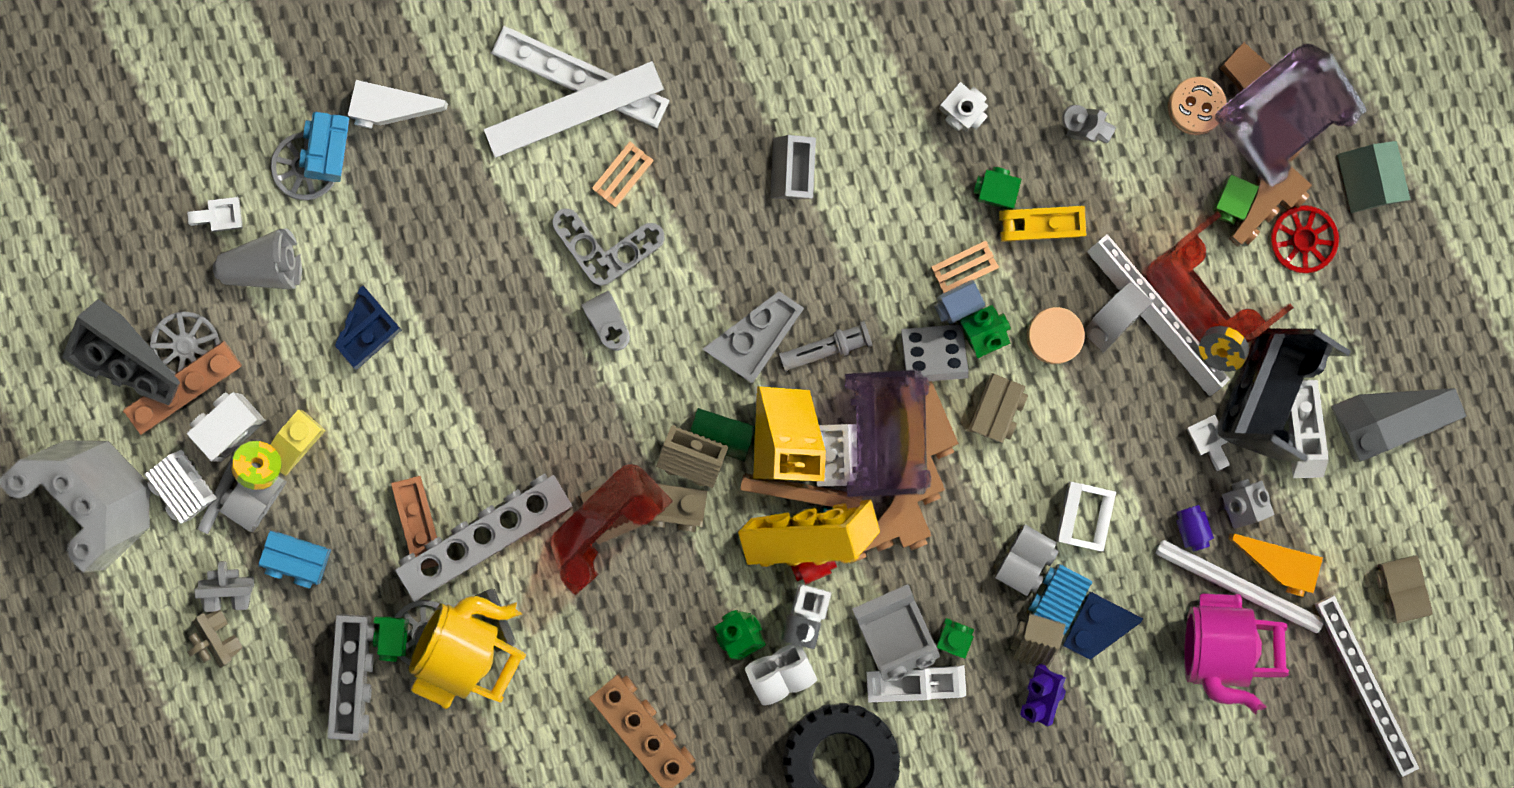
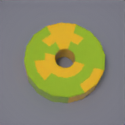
(259, 453)

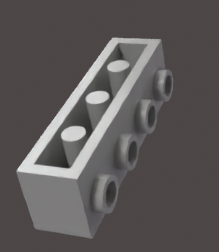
(349, 677)

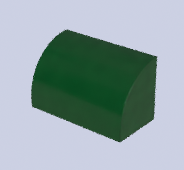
(724, 430)

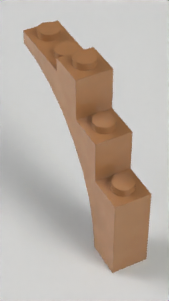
(1243, 69)
(903, 515)

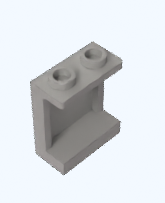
(896, 633)

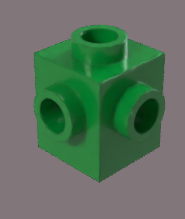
(986, 331)
(739, 634)

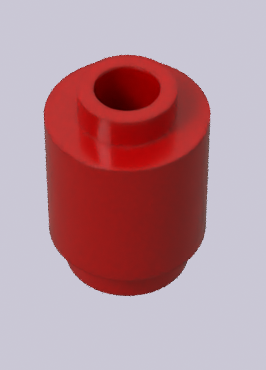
(811, 572)

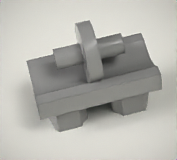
(1087, 124)
(224, 584)

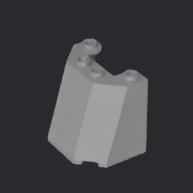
(96, 489)

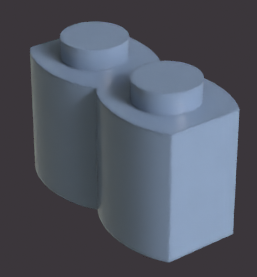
(959, 302)

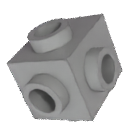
(1247, 503)

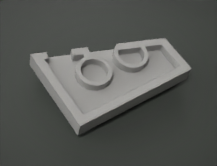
(756, 337)

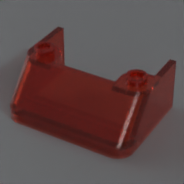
(1191, 299)

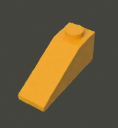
(1284, 565)

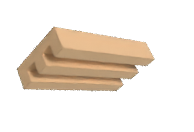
(638, 154)
(987, 256)

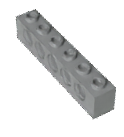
(410, 566)

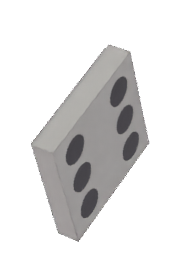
(936, 352)

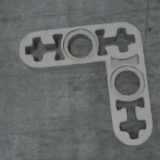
(609, 257)

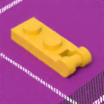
(1044, 223)

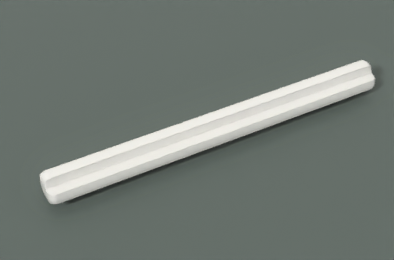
(1239, 586)

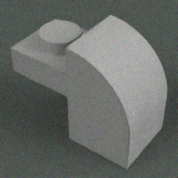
(1117, 316)

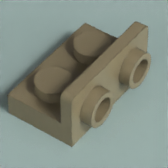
(685, 510)

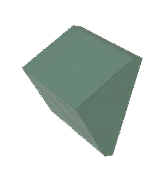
(1373, 176)

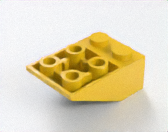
(787, 436)

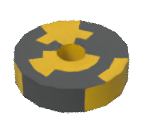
(1223, 348)

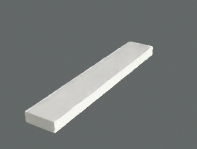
(569, 72)
(574, 109)

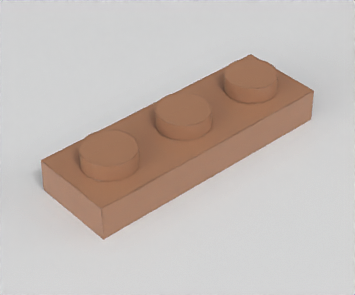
(415, 516)

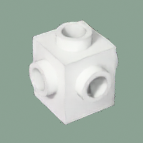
(964, 97)

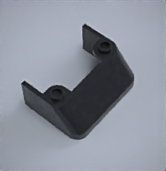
(1269, 387)

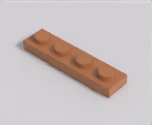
(193, 379)

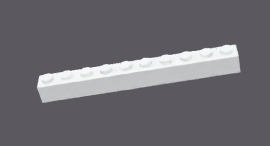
(1158, 315)
(1366, 686)

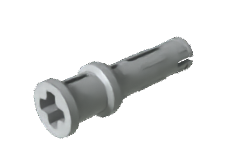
(841, 343)

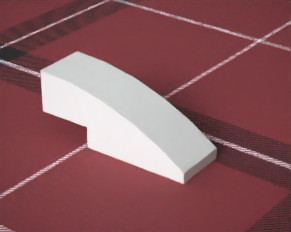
(918, 685)

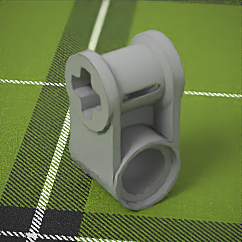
(604, 317)

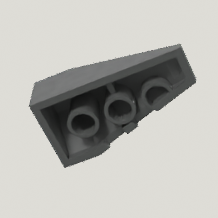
(110, 347)
(1388, 420)

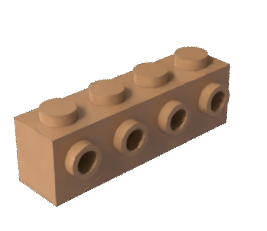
(642, 732)

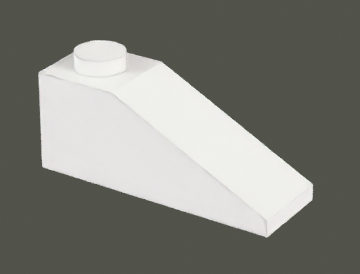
(387, 105)
(1308, 431)

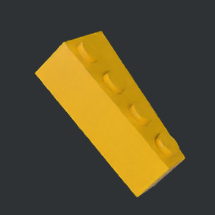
(810, 536)

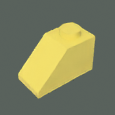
(296, 439)

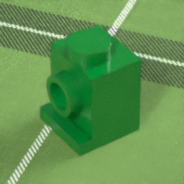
(390, 637)
(955, 638)

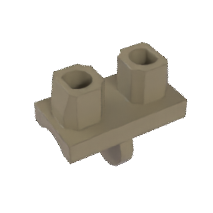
(207, 628)

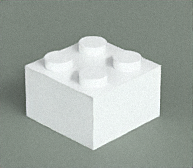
(225, 426)

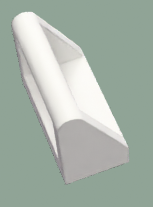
(1069, 514)

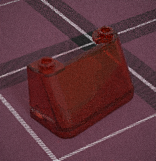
(626, 492)

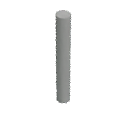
(214, 508)

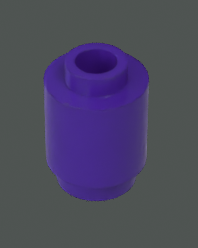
(1194, 528)

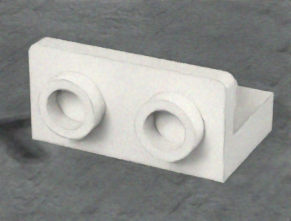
(841, 453)

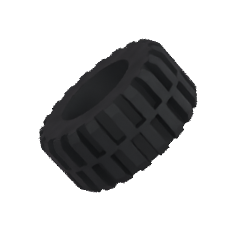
(834, 720)

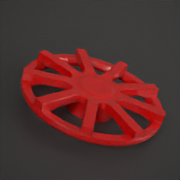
(1304, 239)

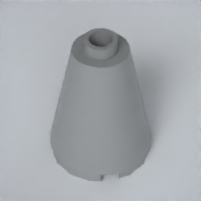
(261, 263)

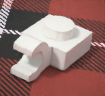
(222, 215)
(1206, 439)

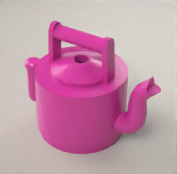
(1226, 647)

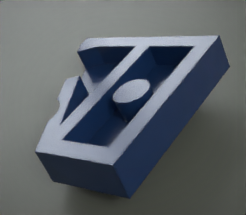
(366, 330)
(1099, 626)

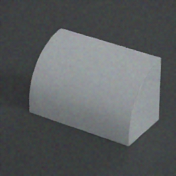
(793, 167)

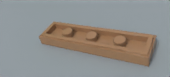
(798, 491)

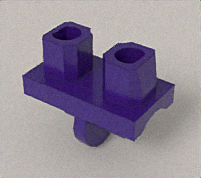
(1043, 696)

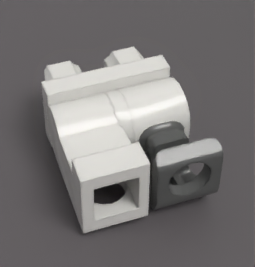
(804, 622)

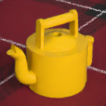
(459, 652)

